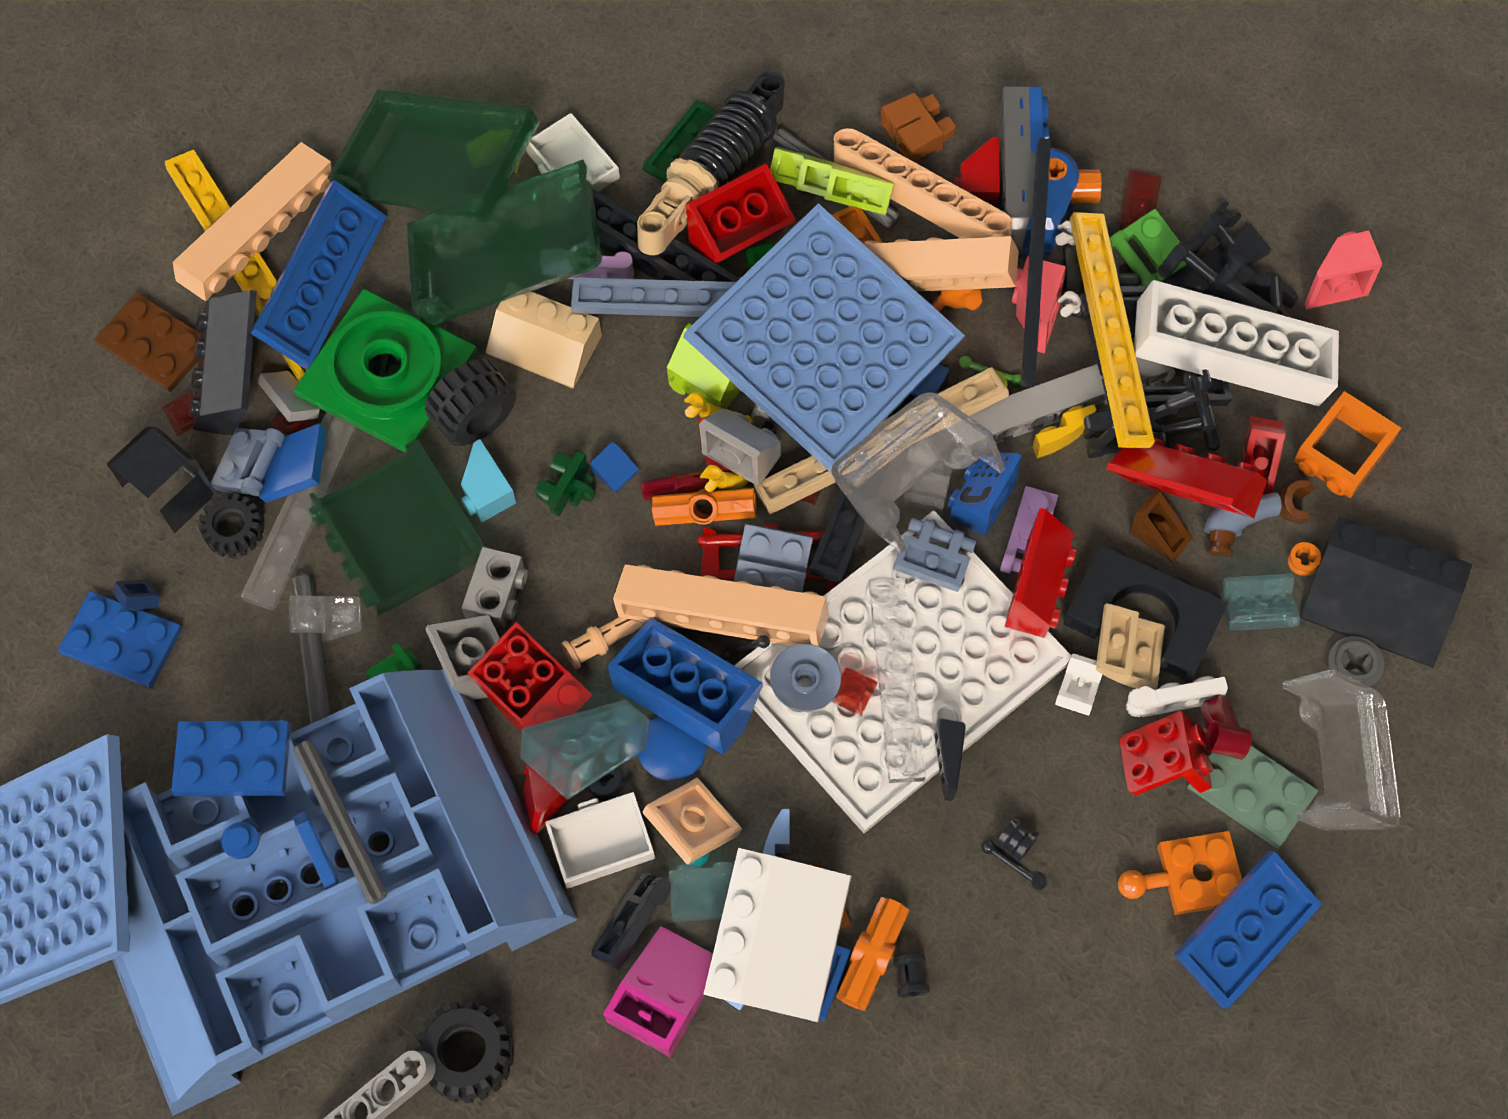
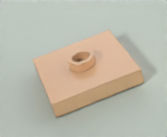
(692, 820)

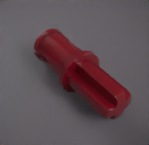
(673, 485)

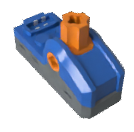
(1021, 125)

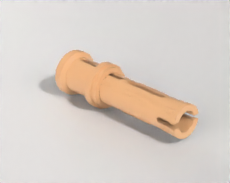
(598, 639)

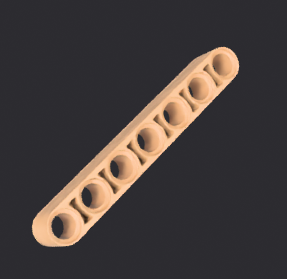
(920, 188)

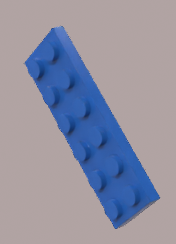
(319, 275)

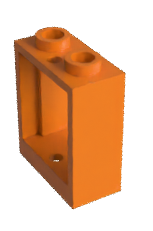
(1361, 419)

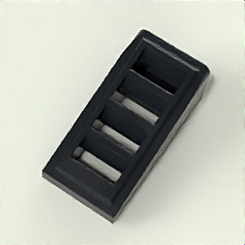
(949, 744)

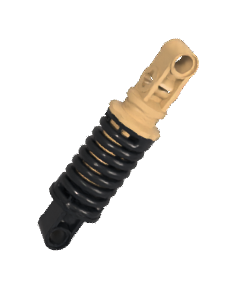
(713, 158)

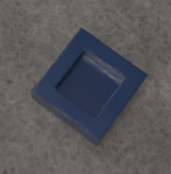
(136, 594)

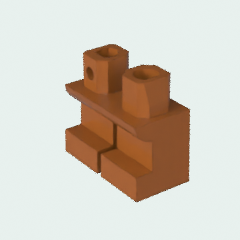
(913, 128)

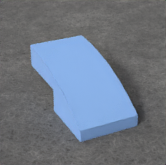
(779, 835)

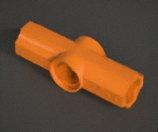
(682, 507)
(872, 953)

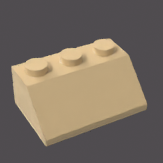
(543, 337)

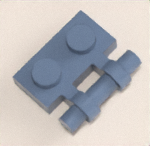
(933, 562)

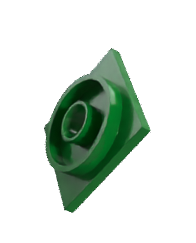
(382, 406)

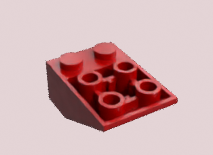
(527, 681)

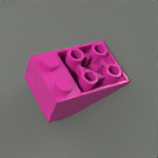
(661, 992)

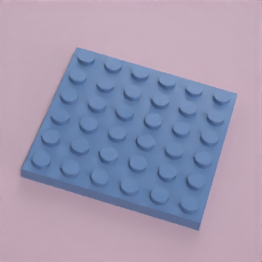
(824, 337)
(62, 869)

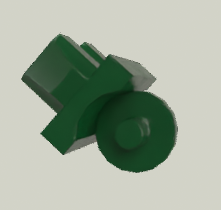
(571, 472)

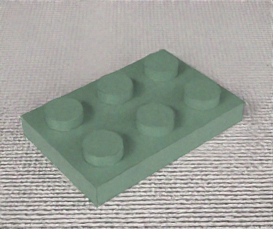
(1258, 794)

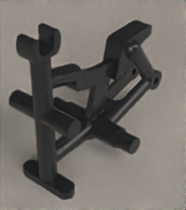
(1236, 273)
(1102, 426)

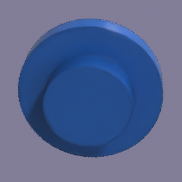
(240, 840)

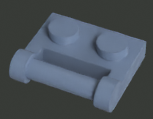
(247, 461)

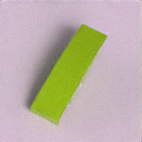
(831, 180)

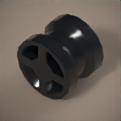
(607, 788)
(1017, 839)

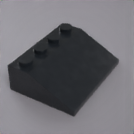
(1386, 591)

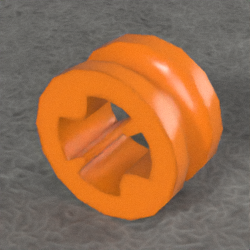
(1312, 553)

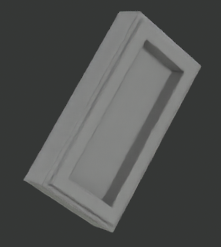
(280, 388)

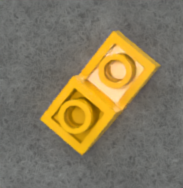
(1070, 428)

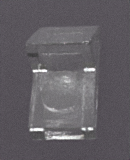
(325, 615)

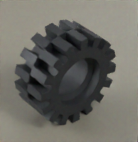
(218, 513)

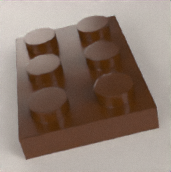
(151, 342)

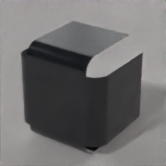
(150, 462)

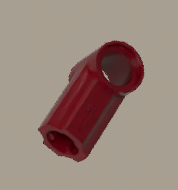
(1223, 731)

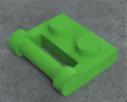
(1153, 238)

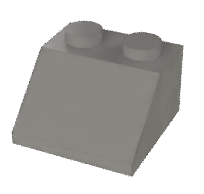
(739, 445)
(460, 647)

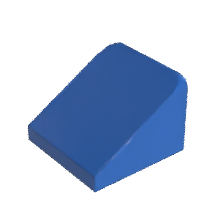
(613, 467)

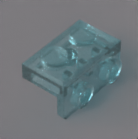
(1260, 602)
(699, 892)

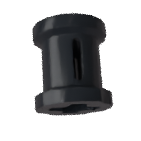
(911, 975)

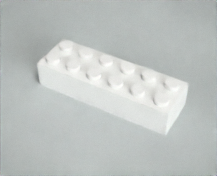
(1236, 343)

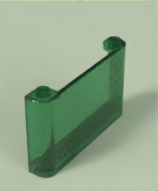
(434, 153)
(532, 239)

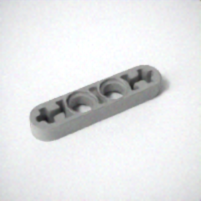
(405, 1087)

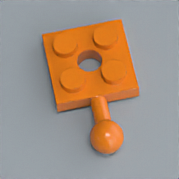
(1184, 888)

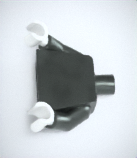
(1073, 279)

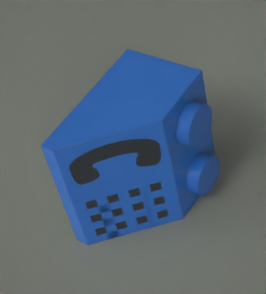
(984, 493)

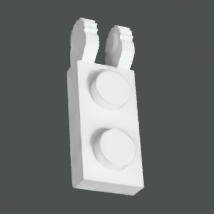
(1174, 696)

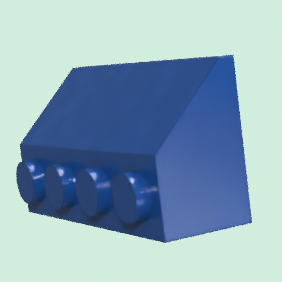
(685, 685)

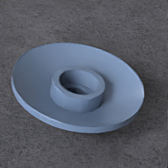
(810, 663)

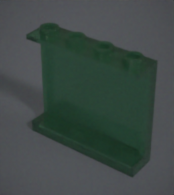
(397, 530)

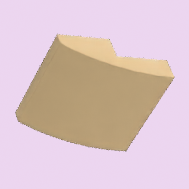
(1129, 648)

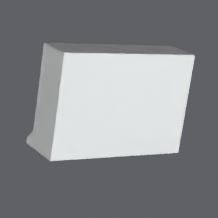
(568, 143)
(599, 839)

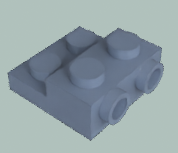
(773, 558)

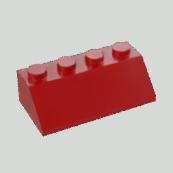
(1192, 477)

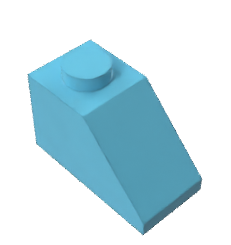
(485, 485)

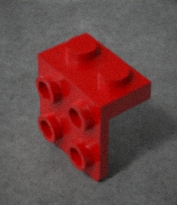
(1165, 753)

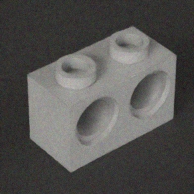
(486, 587)

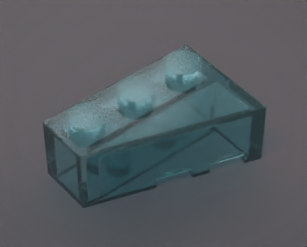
(584, 745)

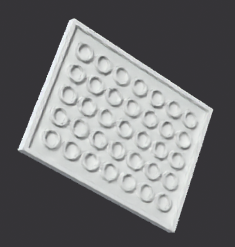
(963, 669)

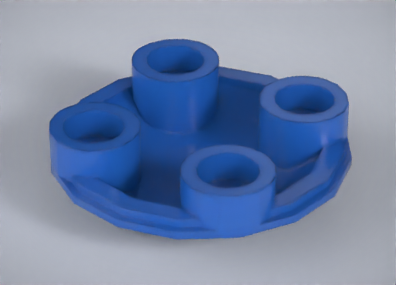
(671, 752)

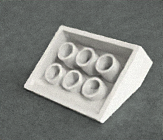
(777, 935)

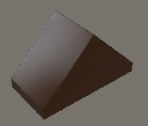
(1160, 527)

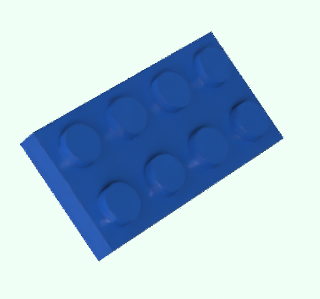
(1247, 929)

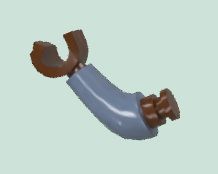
(1225, 525)

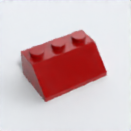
(737, 215)
(1041, 576)

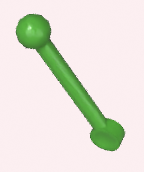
(966, 362)

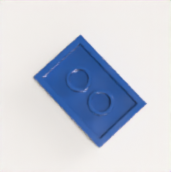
(120, 640)
(231, 758)

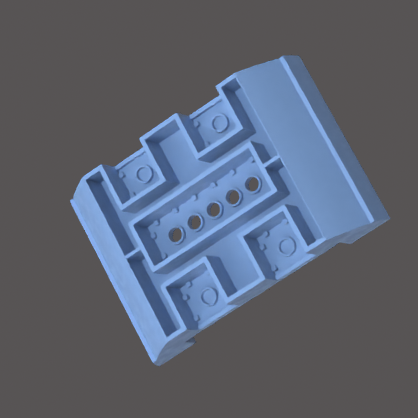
(456, 876)

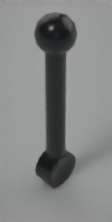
(762, 641)
(1038, 882)

